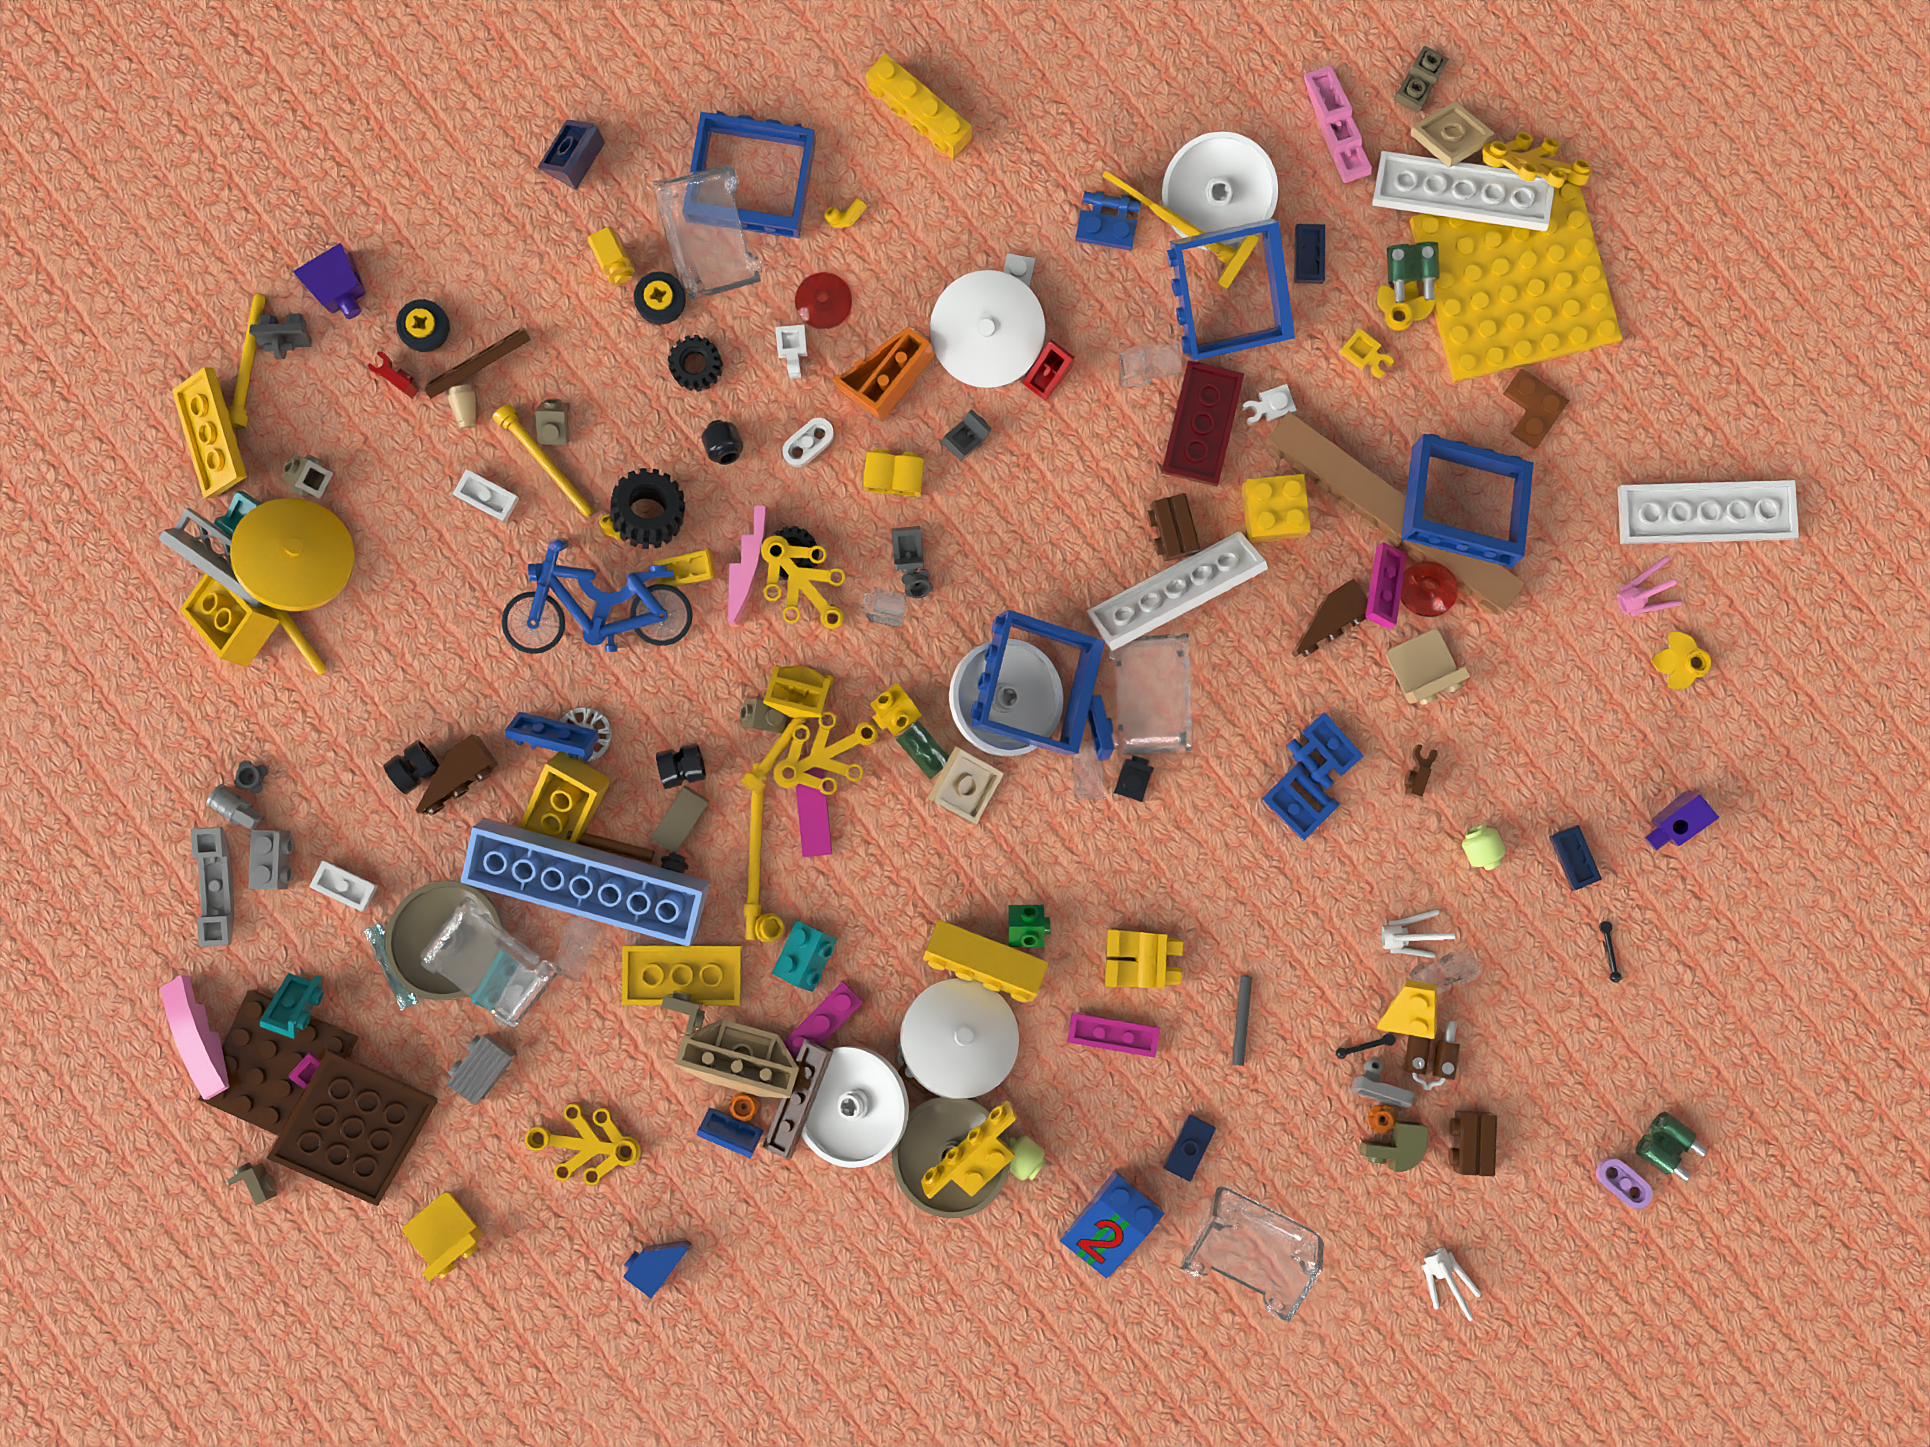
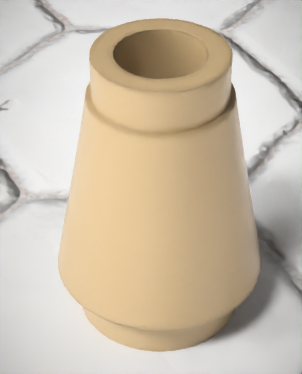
(463, 405)

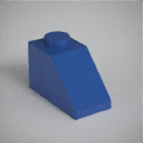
(653, 1265)

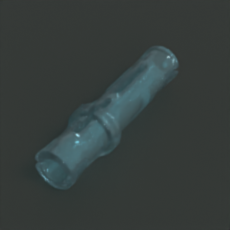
(377, 937)

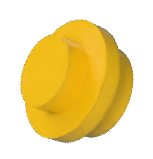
(769, 927)

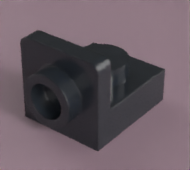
(1133, 778)

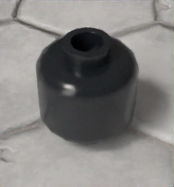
(722, 442)

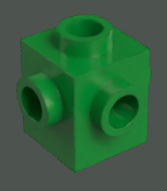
(1027, 925)

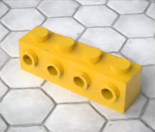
(918, 106)
(985, 961)

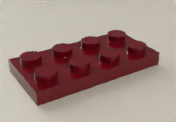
(1202, 423)

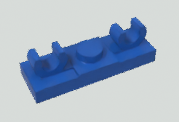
(552, 735)

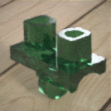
(923, 749)

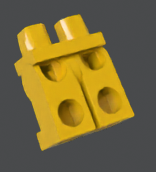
(1150, 956)

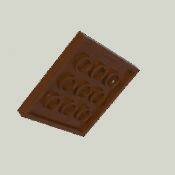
(261, 1062)
(352, 1127)

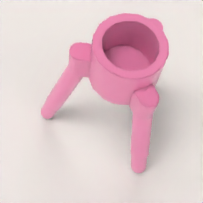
(1633, 599)

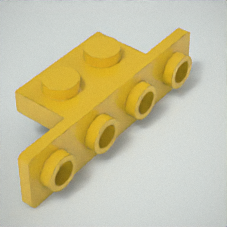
(975, 1158)

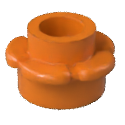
(740, 1113)
(1374, 1118)

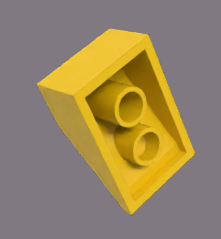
(228, 622)
(564, 798)

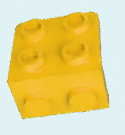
(442, 1235)

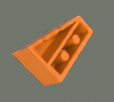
(887, 373)

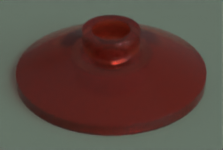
(827, 313)
(1428, 601)

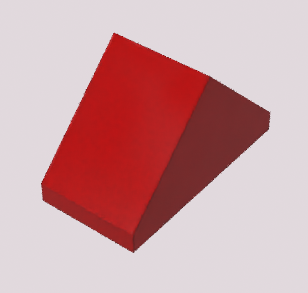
(1049, 370)

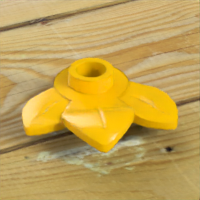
(1413, 308)
(1677, 661)

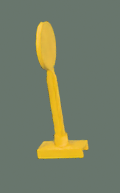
(1226, 253)

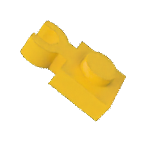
(1362, 350)

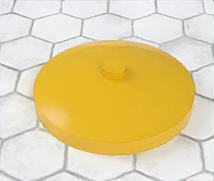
(292, 554)

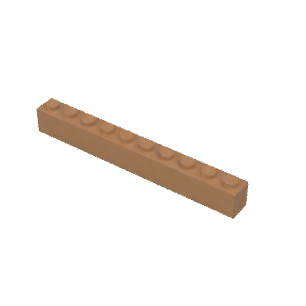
(1384, 508)

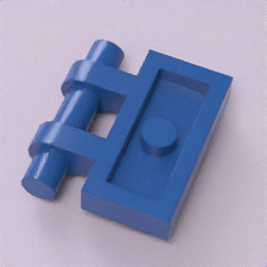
(1104, 228)
(1331, 744)

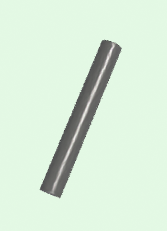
(1242, 1020)

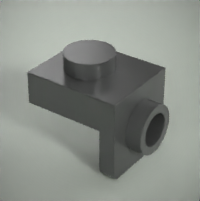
(966, 436)
(907, 549)

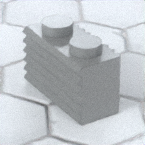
(480, 1068)

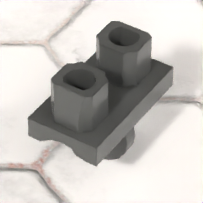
(280, 337)

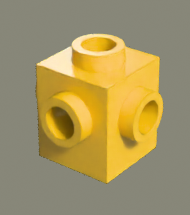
(894, 710)

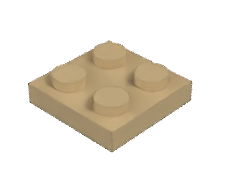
(1452, 134)
(965, 785)

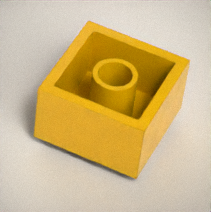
(1275, 508)

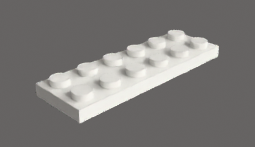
(1462, 191)
(1707, 512)
(1176, 590)

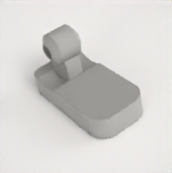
(1369, 1087)

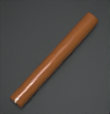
(614, 846)

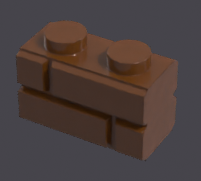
(1173, 527)
(1473, 1143)

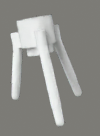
(1396, 937)
(1440, 1263)

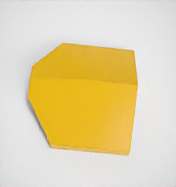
(797, 691)

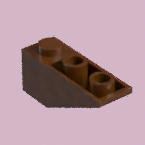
(1335, 611)
(459, 768)

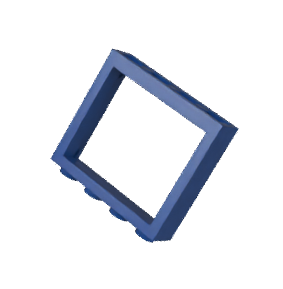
(771, 131)
(1278, 287)
(1459, 540)
(1081, 690)

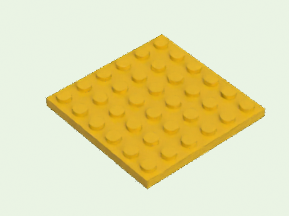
(1519, 291)

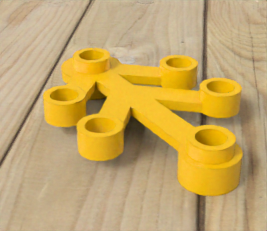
(1533, 162)
(799, 578)
(821, 756)
(588, 1144)

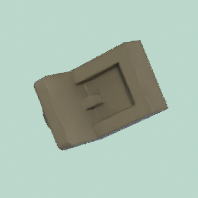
(552, 422)
(760, 716)
(681, 1002)
(258, 1181)

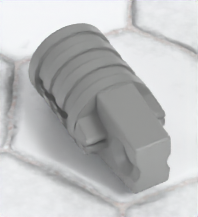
(233, 807)

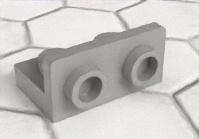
(270, 859)

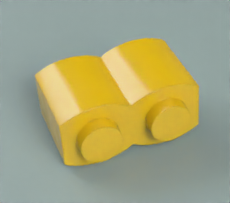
(611, 256)
(893, 473)

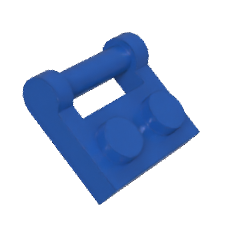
(1294, 808)

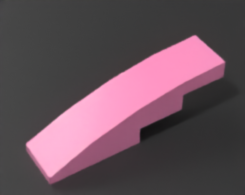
(1337, 124)
(745, 574)
(197, 1045)

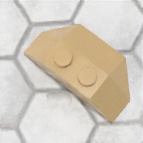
(739, 1059)

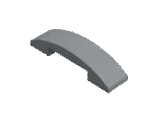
(216, 886)

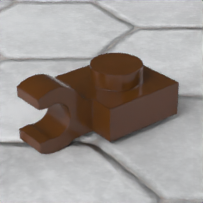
(1418, 777)

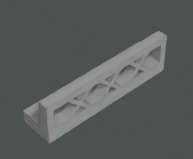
(202, 554)

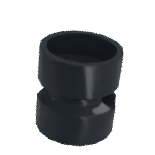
(680, 766)
(404, 774)

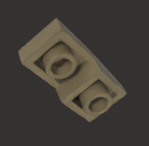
(1421, 79)
(679, 819)

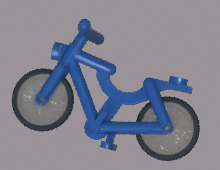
(537, 622)

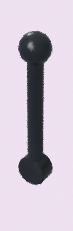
(1606, 928)
(1388, 1039)

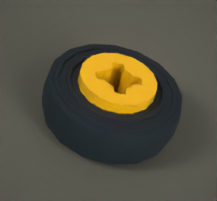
(665, 307)
(430, 333)

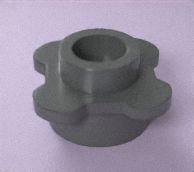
(919, 589)
(242, 776)

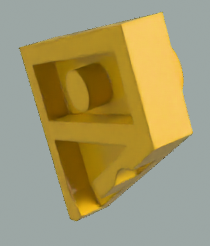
(1412, 1010)

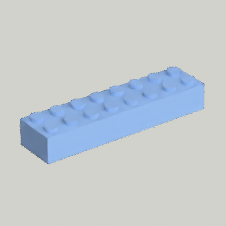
(585, 881)

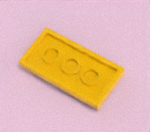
(209, 433)
(704, 971)

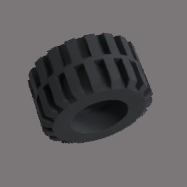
(653, 487)

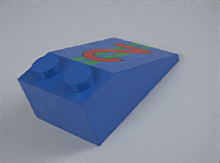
(1112, 1224)

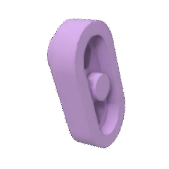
(1622, 1181)

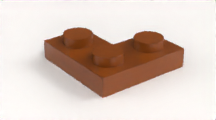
(1541, 405)

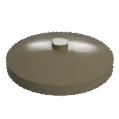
(414, 926)
(928, 1137)

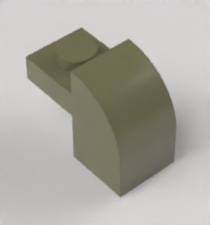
(1405, 1148)

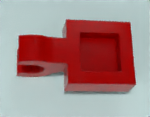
(399, 379)

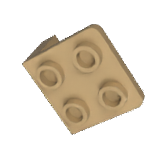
(1425, 668)

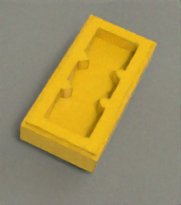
(688, 568)

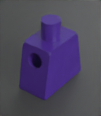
(334, 281)
(1691, 815)

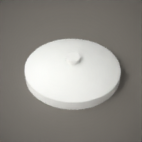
(1220, 184)
(987, 329)
(1025, 697)
(959, 1039)
(857, 1109)

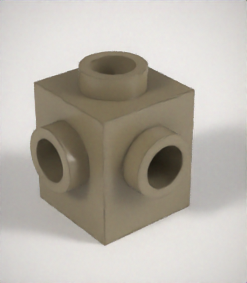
(306, 475)

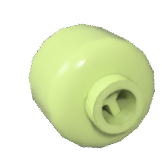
(1484, 847)
(1027, 1158)

